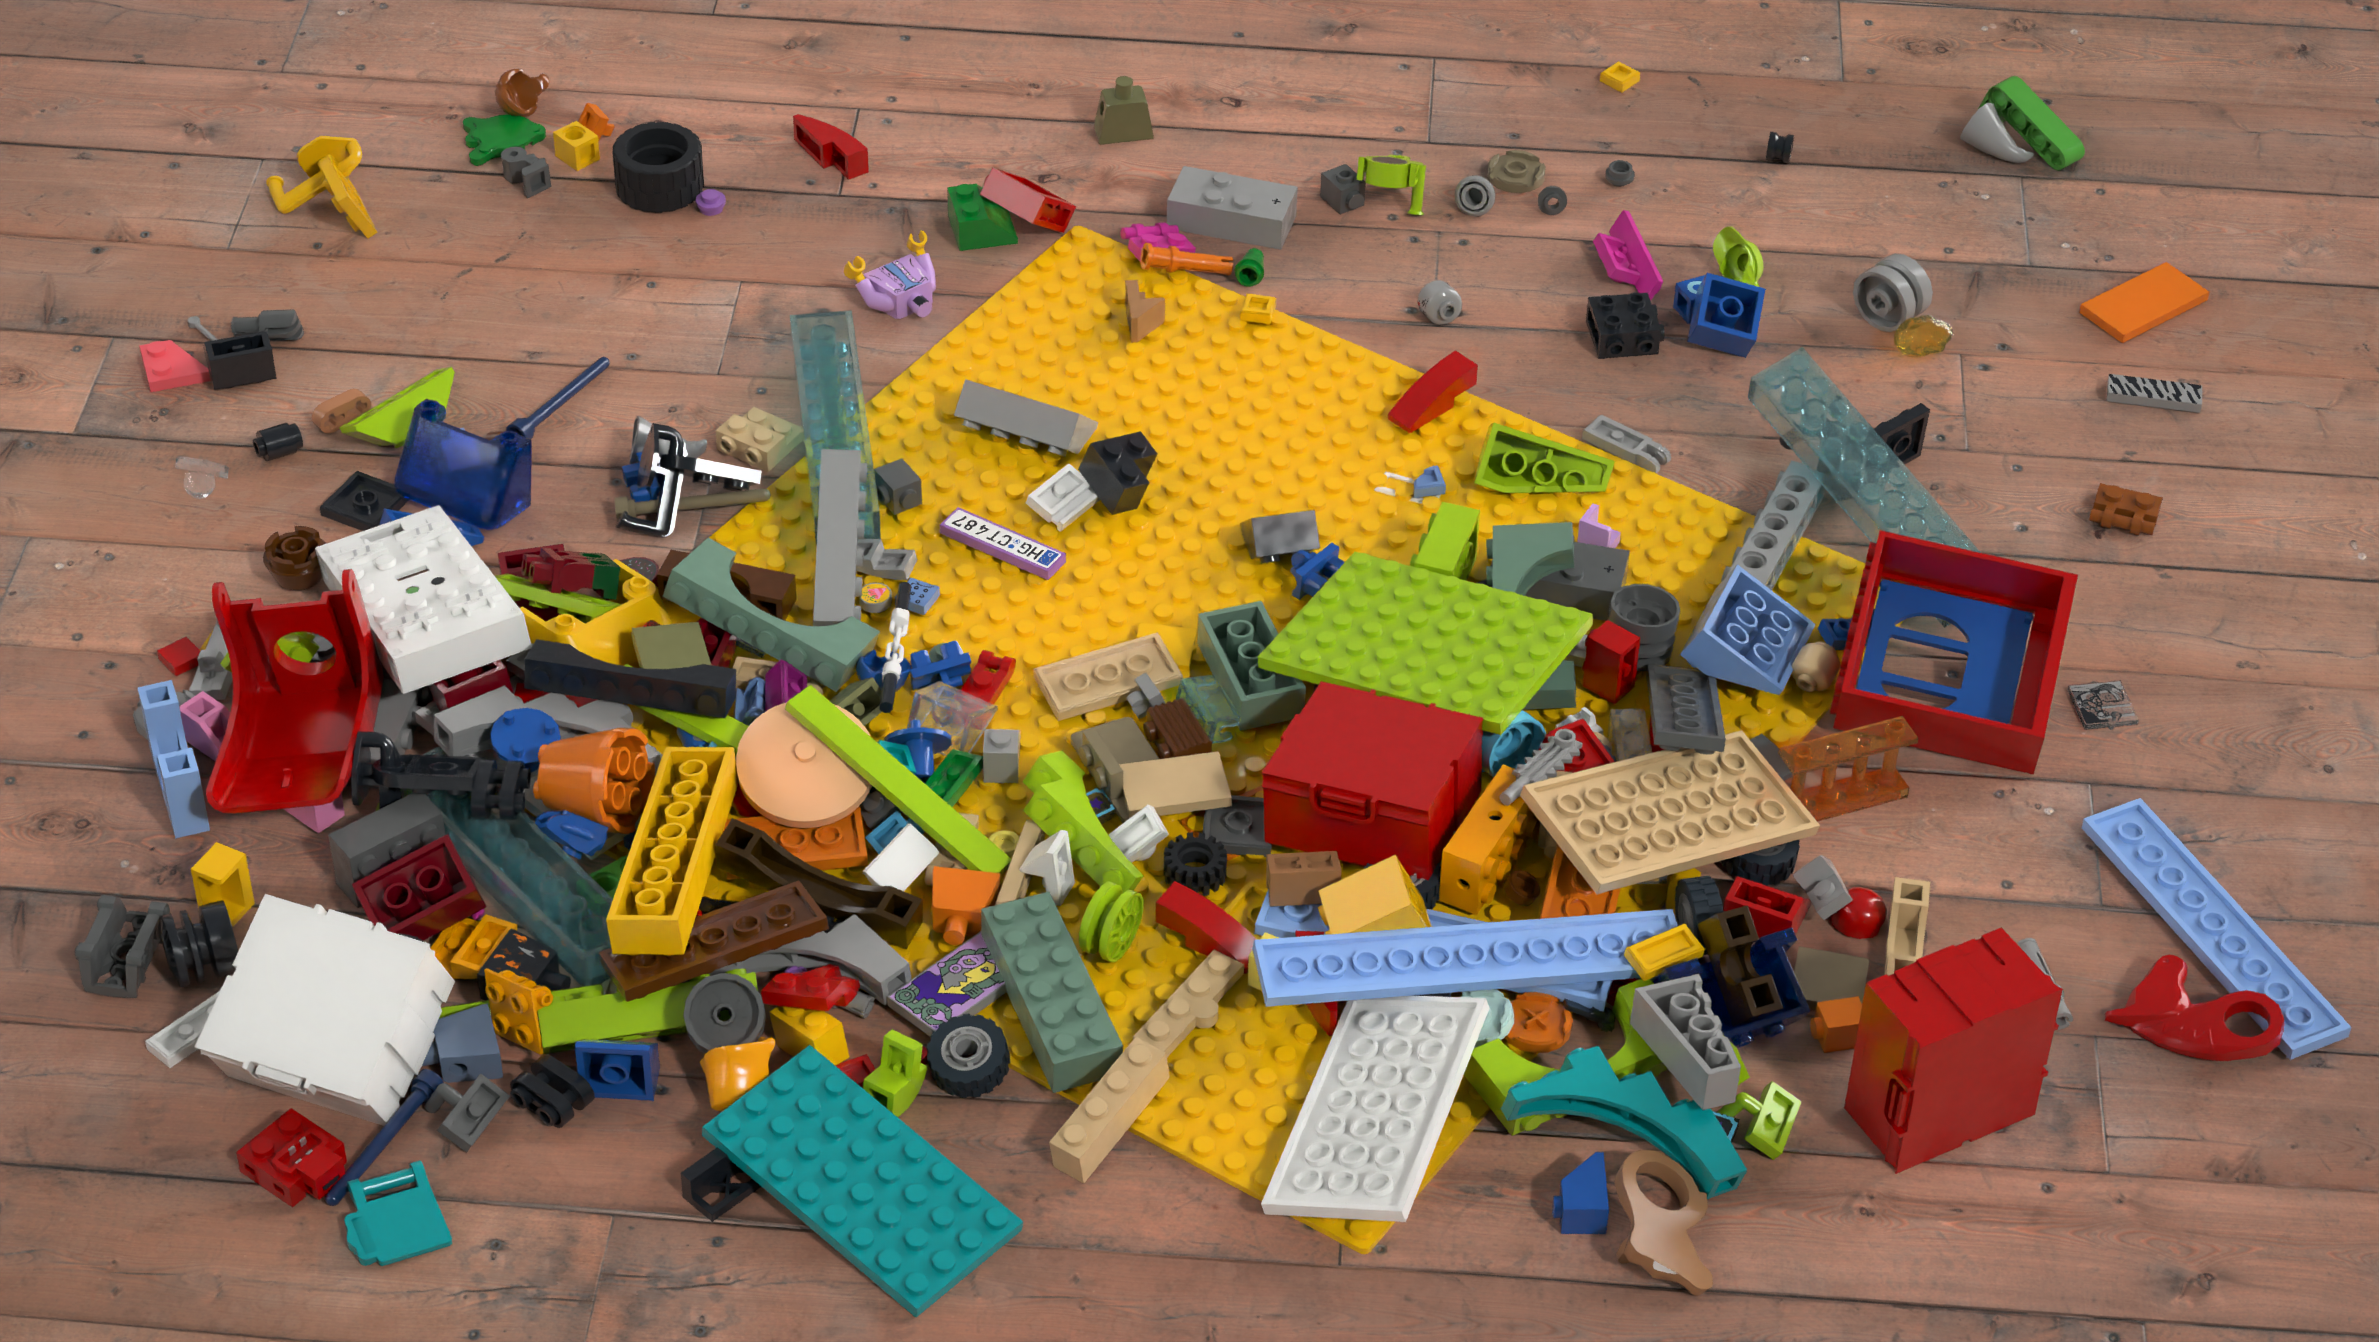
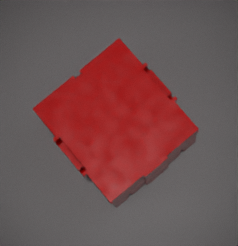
(1372, 778)
(1951, 1048)

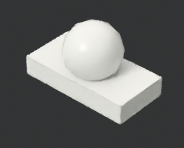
(1139, 834)

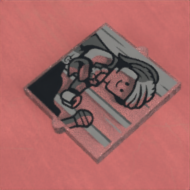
(2102, 705)

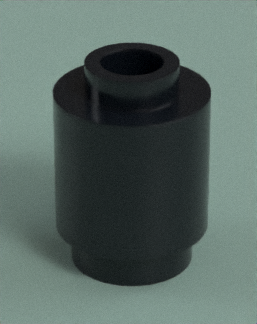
(277, 441)

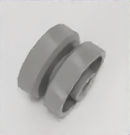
(1892, 292)

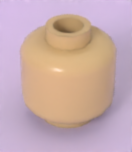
(1815, 667)

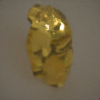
(1922, 336)

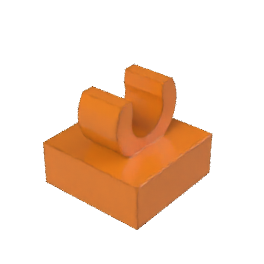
(596, 120)

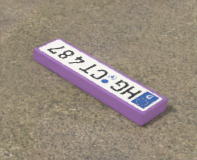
(1003, 543)

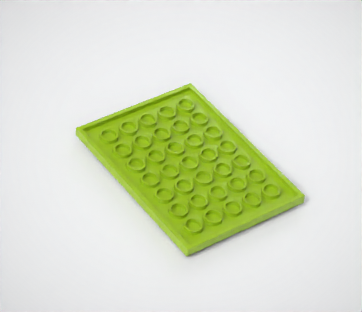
(1427, 639)

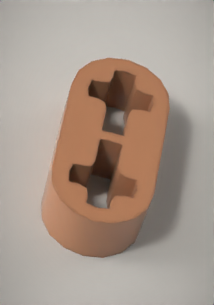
(340, 410)

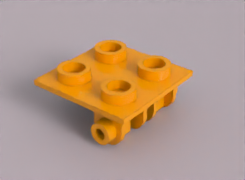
(515, 1007)

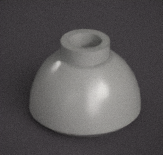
(1475, 195)

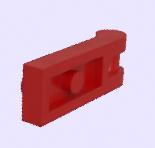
(987, 684)

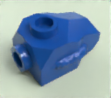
(573, 832)

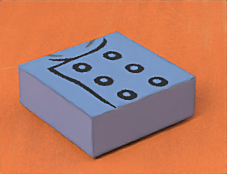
(922, 596)

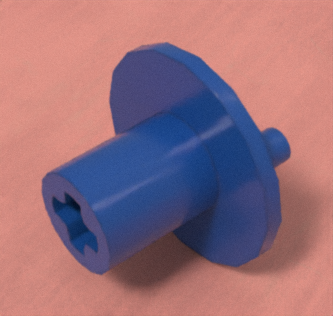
(521, 734)
(922, 745)

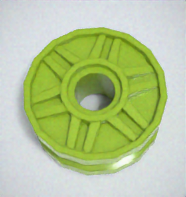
(1111, 921)

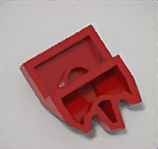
(811, 989)

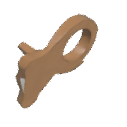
(1660, 1235)

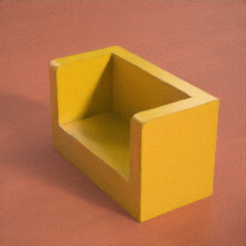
(224, 876)

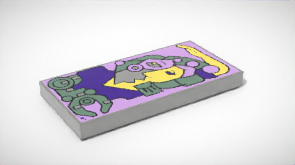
(951, 987)

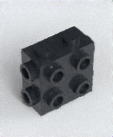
(1624, 325)

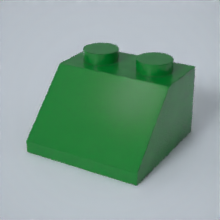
(978, 220)

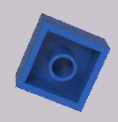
(1726, 315)

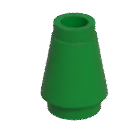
(1250, 268)

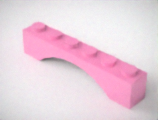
(205, 728)

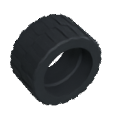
(658, 167)

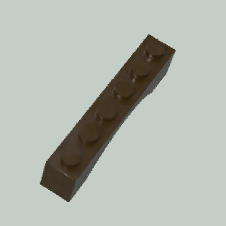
(762, 861)

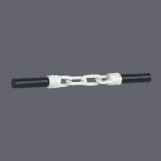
(898, 628)

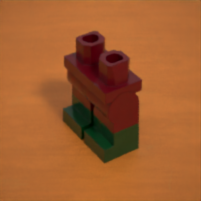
(572, 571)

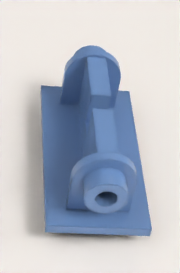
(750, 702)

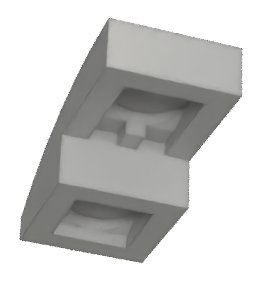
(886, 563)

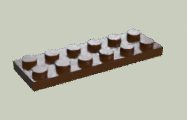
(721, 940)

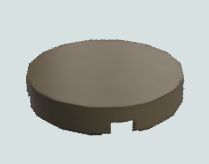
(1516, 171)

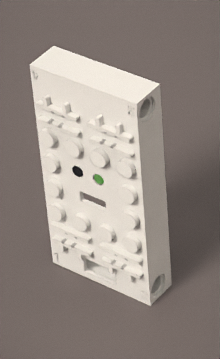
(434, 620)

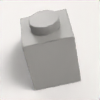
(1001, 755)

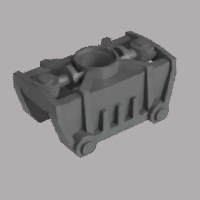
(105, 944)

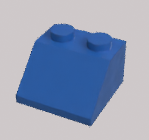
(619, 1068)

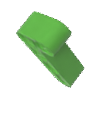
(2035, 122)

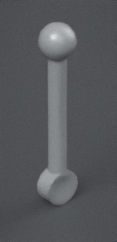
(194, 322)

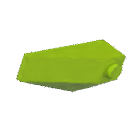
(1530, 464)

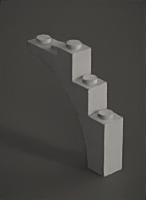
(469, 724)
(850, 946)

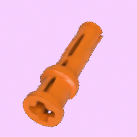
(1173, 259)

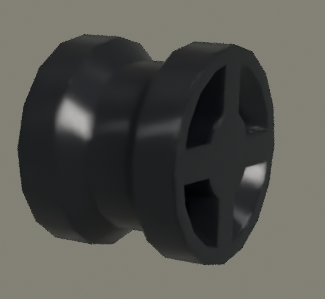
(1779, 147)

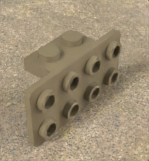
(1105, 748)

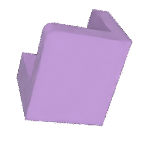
(1596, 533)

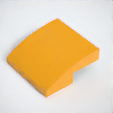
(469, 945)

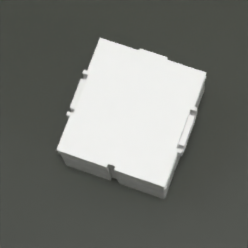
(327, 1009)

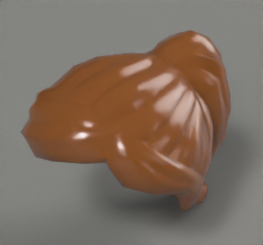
(519, 93)

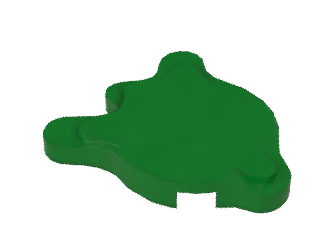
(497, 133)

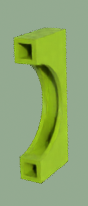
(1497, 1068)

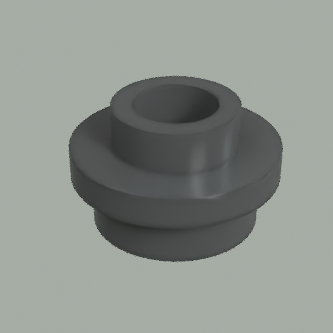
(1620, 173)
(1549, 193)

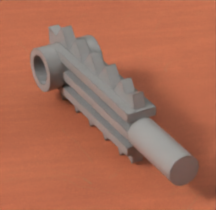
(1543, 763)

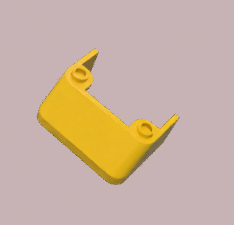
(610, 633)

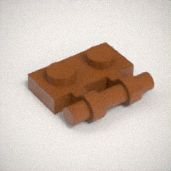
(2126, 509)

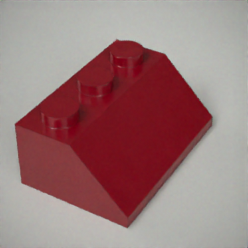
(421, 891)

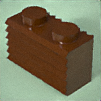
(1176, 730)

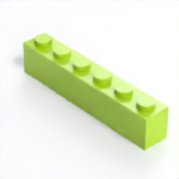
(614, 1019)

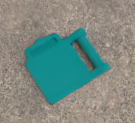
(396, 1224)

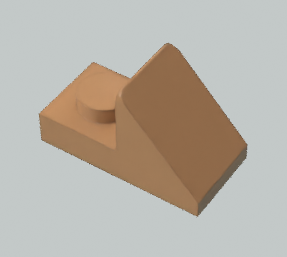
(1142, 312)

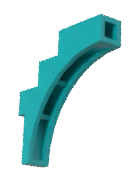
(1637, 1104)

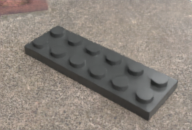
(1684, 709)

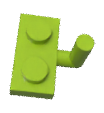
(1771, 1117)

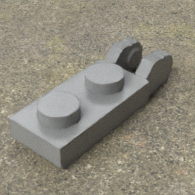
(1626, 443)

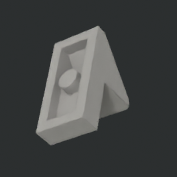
(1823, 886)

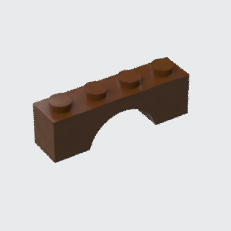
(765, 588)

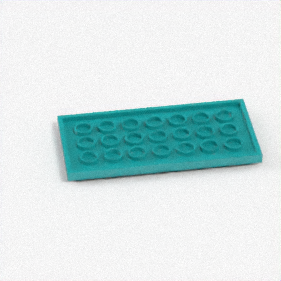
(863, 1180)

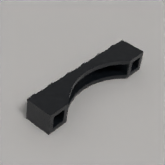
(691, 689)

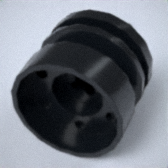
(200, 943)

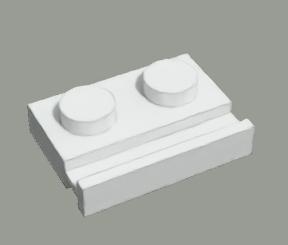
(1063, 497)

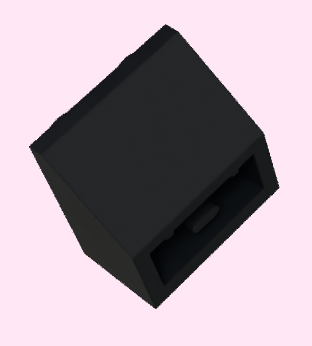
(240, 360)

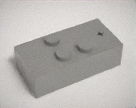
(1232, 207)

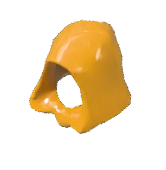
(735, 1070)

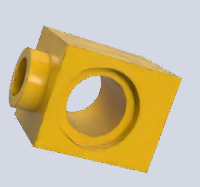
(576, 145)

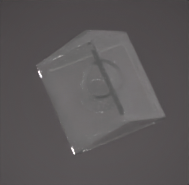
(954, 712)

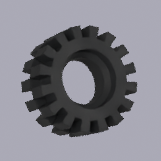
(1196, 850)

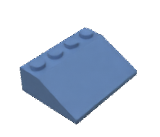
(1747, 635)

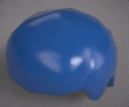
(872, 666)

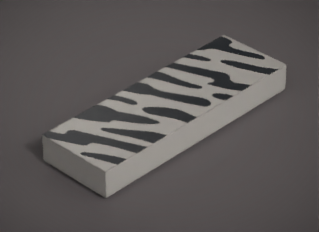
(2154, 393)

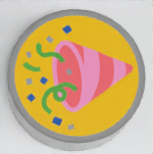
(875, 597)

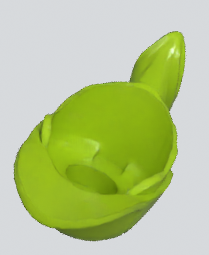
(1737, 257)

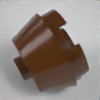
(293, 558)

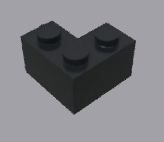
(1119, 470)

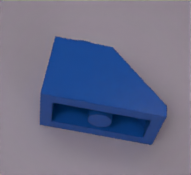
(1583, 1199)

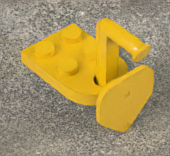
(328, 165)

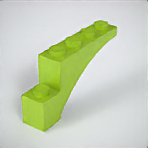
(1063, 805)

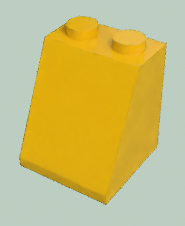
(1373, 901)

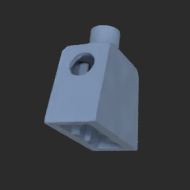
(466, 1046)

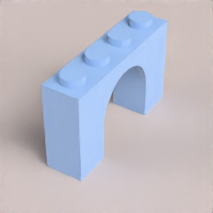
(173, 759)

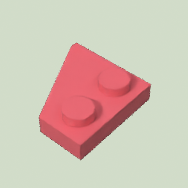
(171, 366)

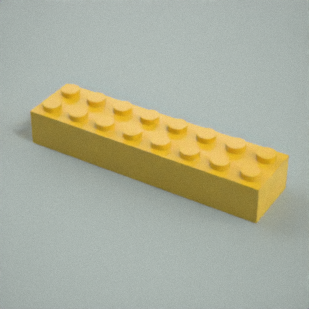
(673, 851)

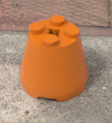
(597, 777)

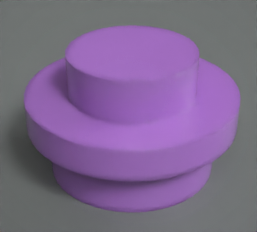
(710, 202)

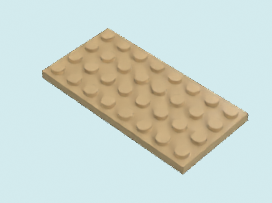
(1668, 812)

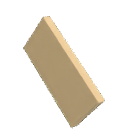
(1105, 675)

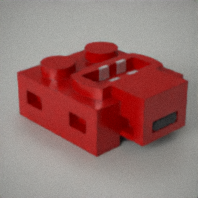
(293, 1159)

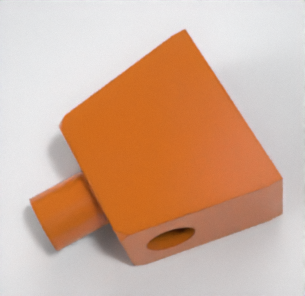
(959, 900)

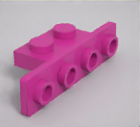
(1628, 257)

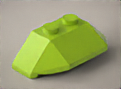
(390, 420)

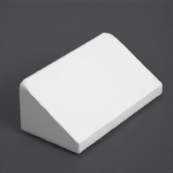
(901, 860)

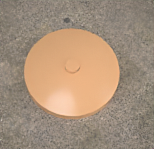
(794, 774)

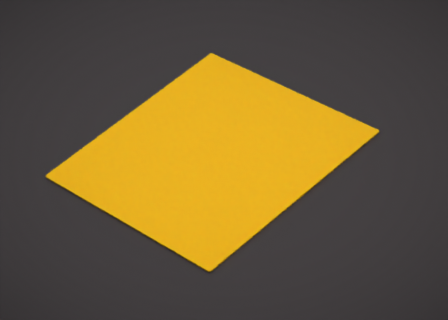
(1242, 431)

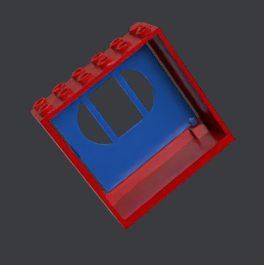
(1993, 608)

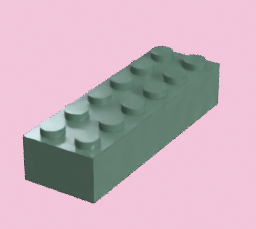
(1051, 991)

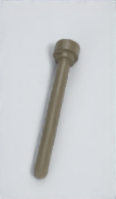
(692, 502)

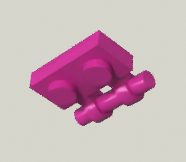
(1160, 235)

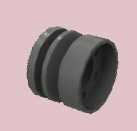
(1649, 615)

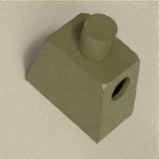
(1123, 114)

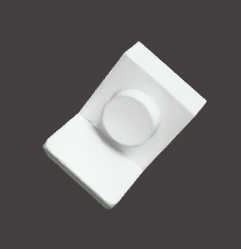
(1054, 863)

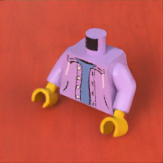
(898, 286)

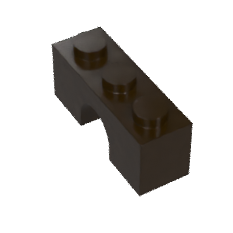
(1728, 945)

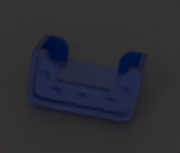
(463, 472)

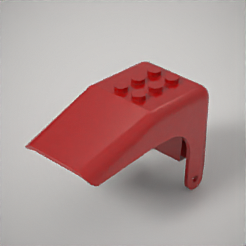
(289, 718)

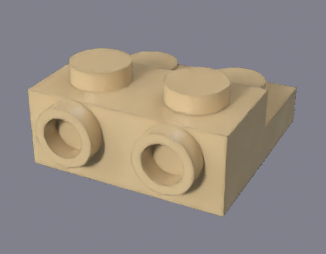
(758, 438)

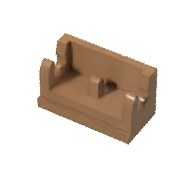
(1299, 876)

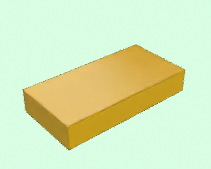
(1663, 950)

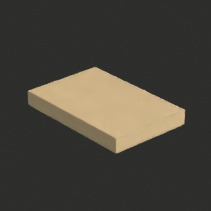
(1176, 784)

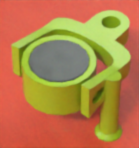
(1395, 172)

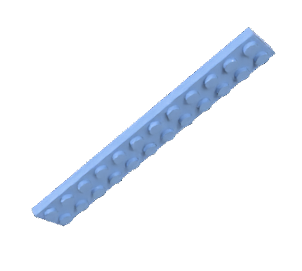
(1453, 957)

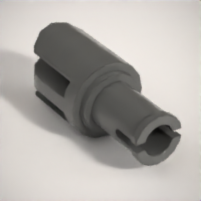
(278, 323)

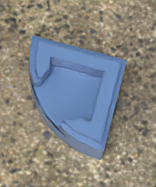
(1429, 483)

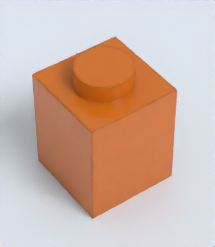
(1836, 1023)

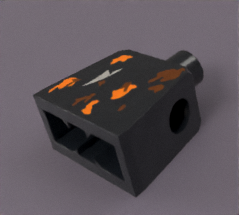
(527, 959)

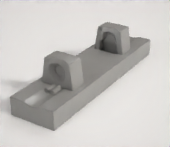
(211, 675)

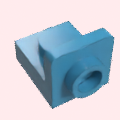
(888, 830)

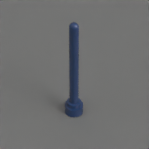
(526, 426)
(422, 1088)

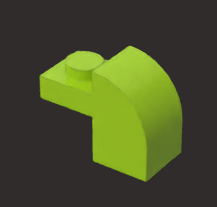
(899, 1075)

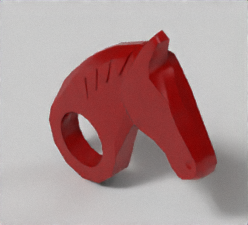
(2166, 1017)

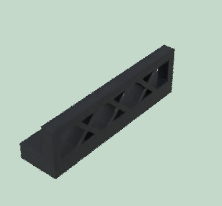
(709, 1176)

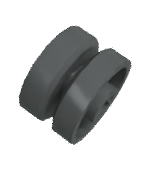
(722, 993)

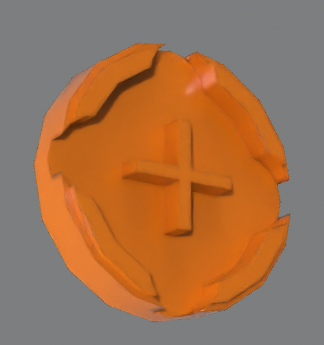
(1539, 1023)

